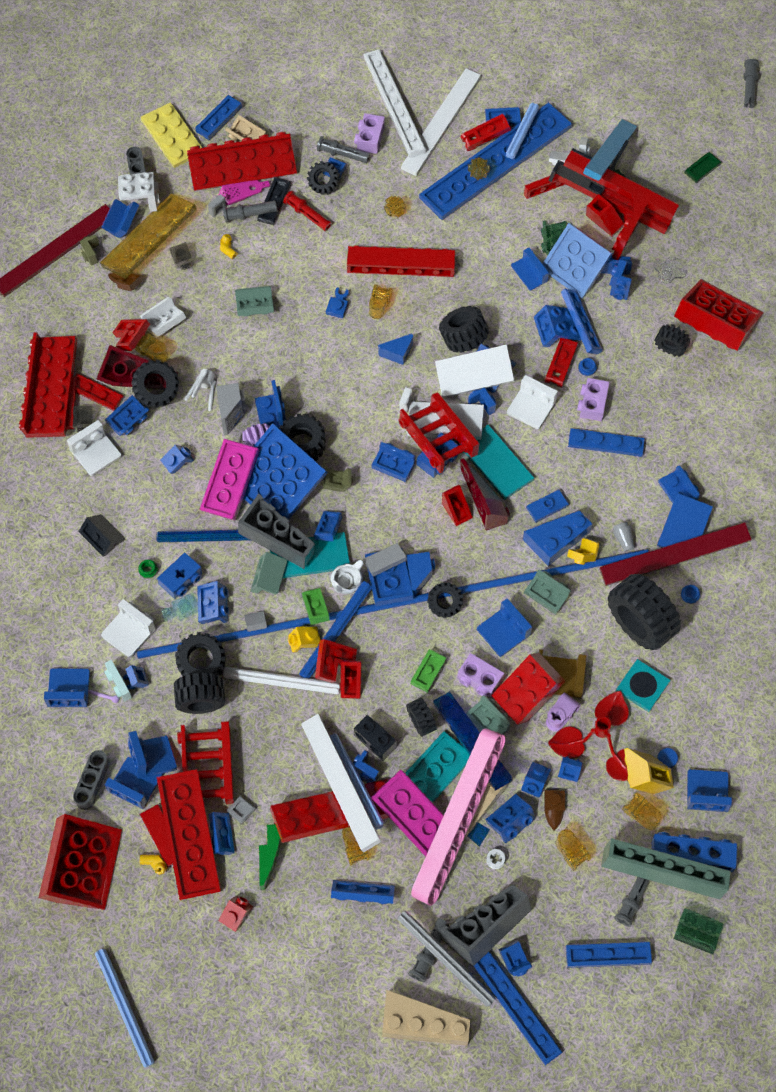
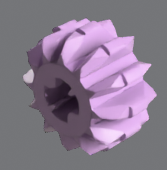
(254, 433)

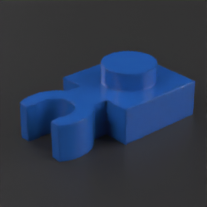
(338, 305)

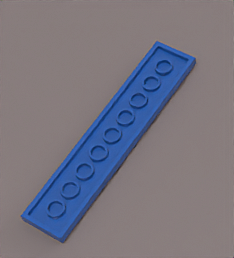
(459, 188)

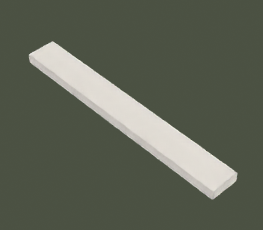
(394, 103)
(442, 119)
(341, 783)

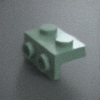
(254, 301)
(547, 591)
(487, 716)

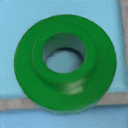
(147, 563)

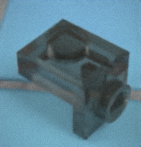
(181, 256)
(82, 417)

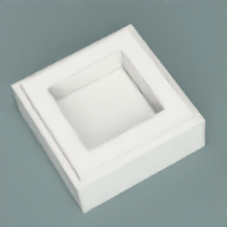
(405, 399)

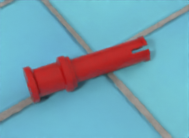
(301, 206)

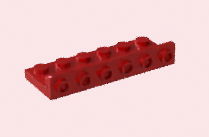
(241, 161)
(48, 386)

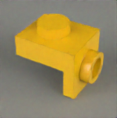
(586, 553)
(303, 638)

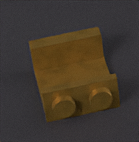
(571, 671)

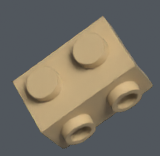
(243, 128)

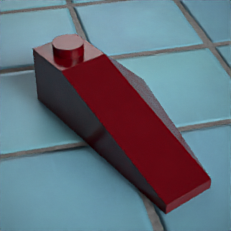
(120, 367)
(486, 501)

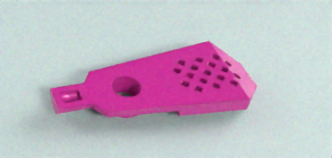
(241, 190)

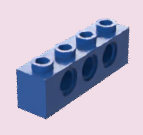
(726, 850)

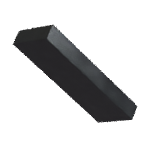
(277, 191)

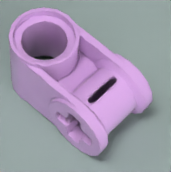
(563, 710)

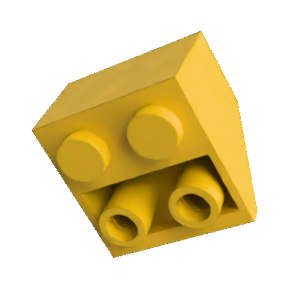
(647, 772)

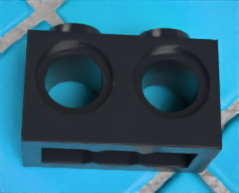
(375, 737)

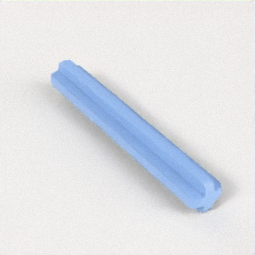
(522, 130)

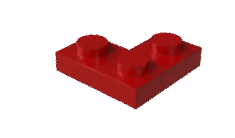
(130, 333)
(330, 658)

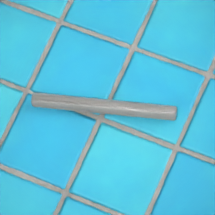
(446, 958)

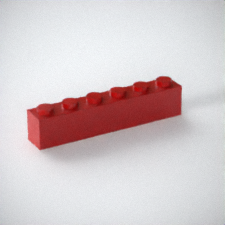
(401, 261)

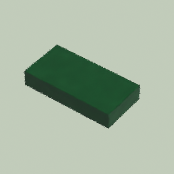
(702, 167)

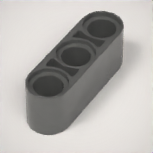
(135, 160)
(91, 770)

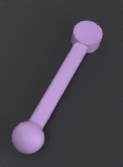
(115, 699)

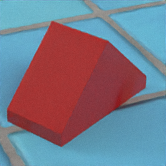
(456, 505)
(350, 679)

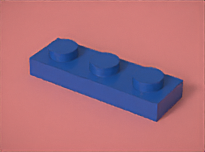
(218, 117)
(362, 892)

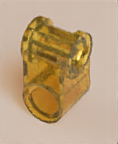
(379, 299)
(150, 346)
(640, 809)
(352, 849)
(573, 850)

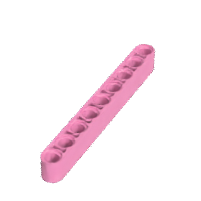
(458, 816)

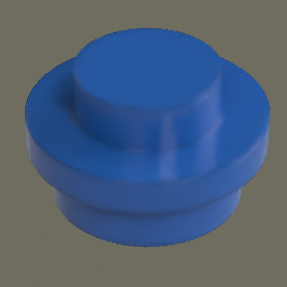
(587, 367)
(690, 594)

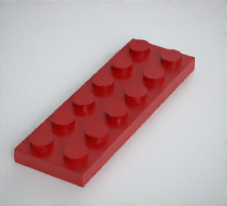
(315, 814)
(188, 834)

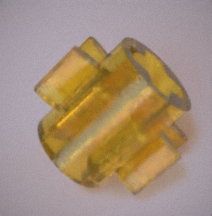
(478, 168)
(394, 206)

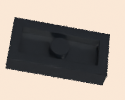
(100, 534)

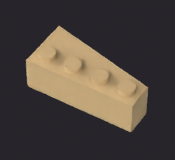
(422, 1022)

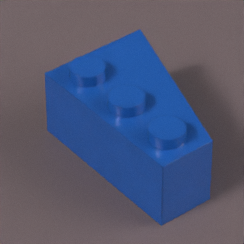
(557, 536)

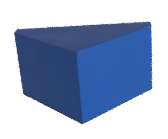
(396, 349)

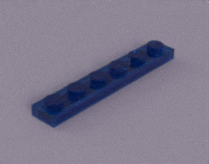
(467, 734)

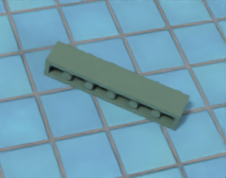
(665, 868)

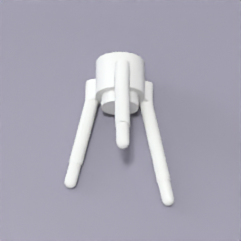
(204, 380)

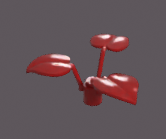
(609, 711)

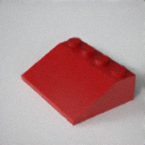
(717, 314)
(80, 862)

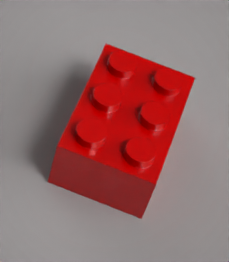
(528, 688)

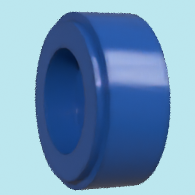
(668, 757)

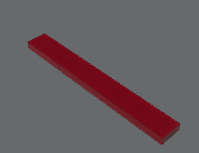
(52, 251)
(676, 553)

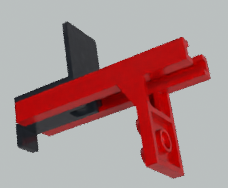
(644, 204)

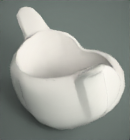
(346, 575)

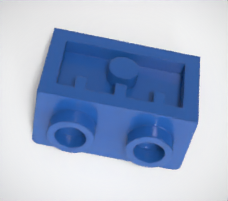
(679, 483)
(212, 602)
(511, 818)

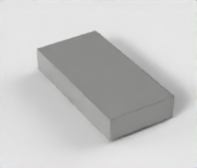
(385, 559)

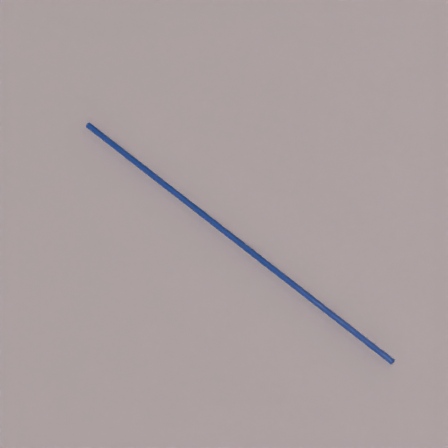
(416, 599)

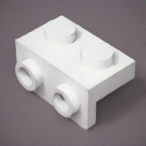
(163, 317)

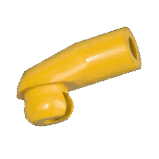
(225, 246)
(155, 861)

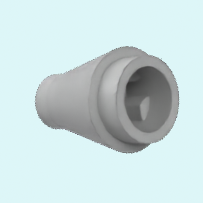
(624, 536)

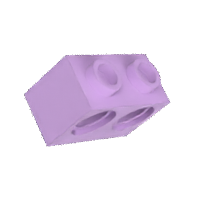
(370, 133)
(592, 399)
(483, 672)

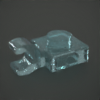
(181, 607)

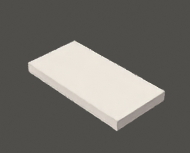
(474, 371)
(469, 414)

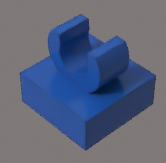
(136, 676)
(570, 769)

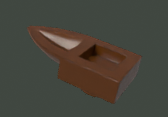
(128, 284)
(554, 807)

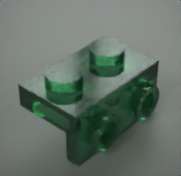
(551, 234)
(698, 931)

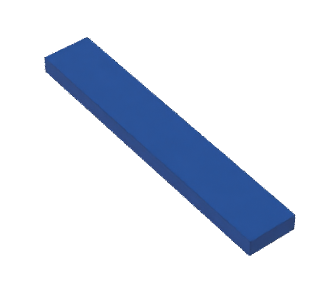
(517, 1009)

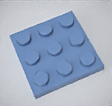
(576, 260)

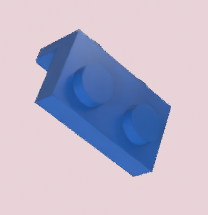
(619, 284)
(126, 415)
(394, 461)

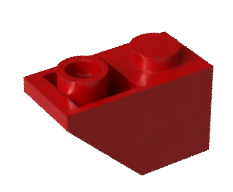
(604, 215)

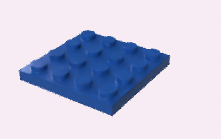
(282, 473)

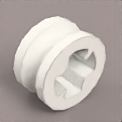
(498, 864)

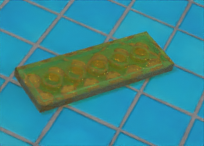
(148, 236)

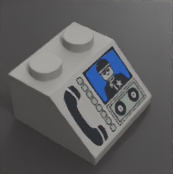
(231, 405)

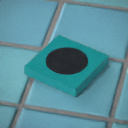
(643, 685)

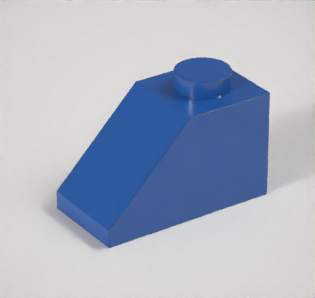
(419, 570)

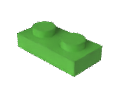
(315, 606)
(428, 670)

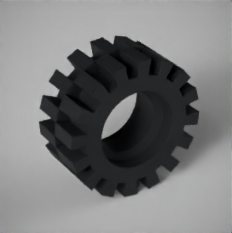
(313, 178)
(672, 340)
(445, 588)
(421, 717)

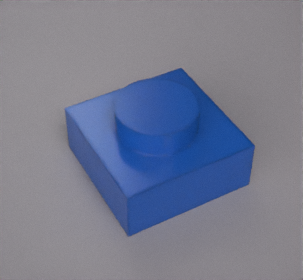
(338, 164)

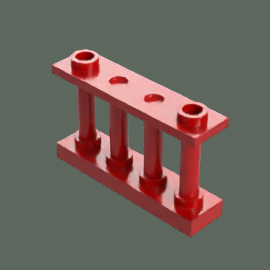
(448, 419)
(224, 753)

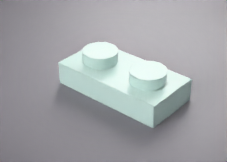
(120, 688)

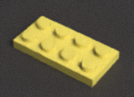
(170, 133)

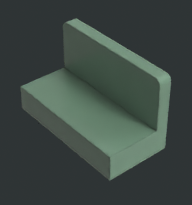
(268, 574)

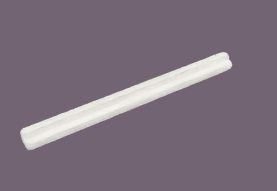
(281, 680)

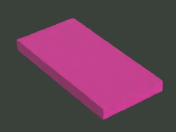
(229, 479)
(409, 810)

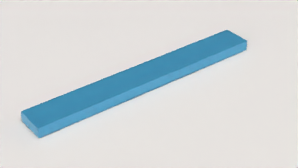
(609, 150)

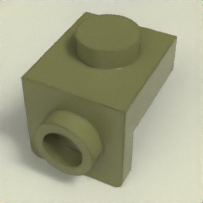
(87, 246)
(337, 480)

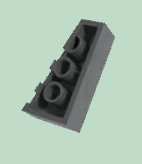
(271, 530)
(487, 924)

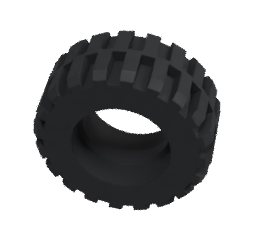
(644, 611)

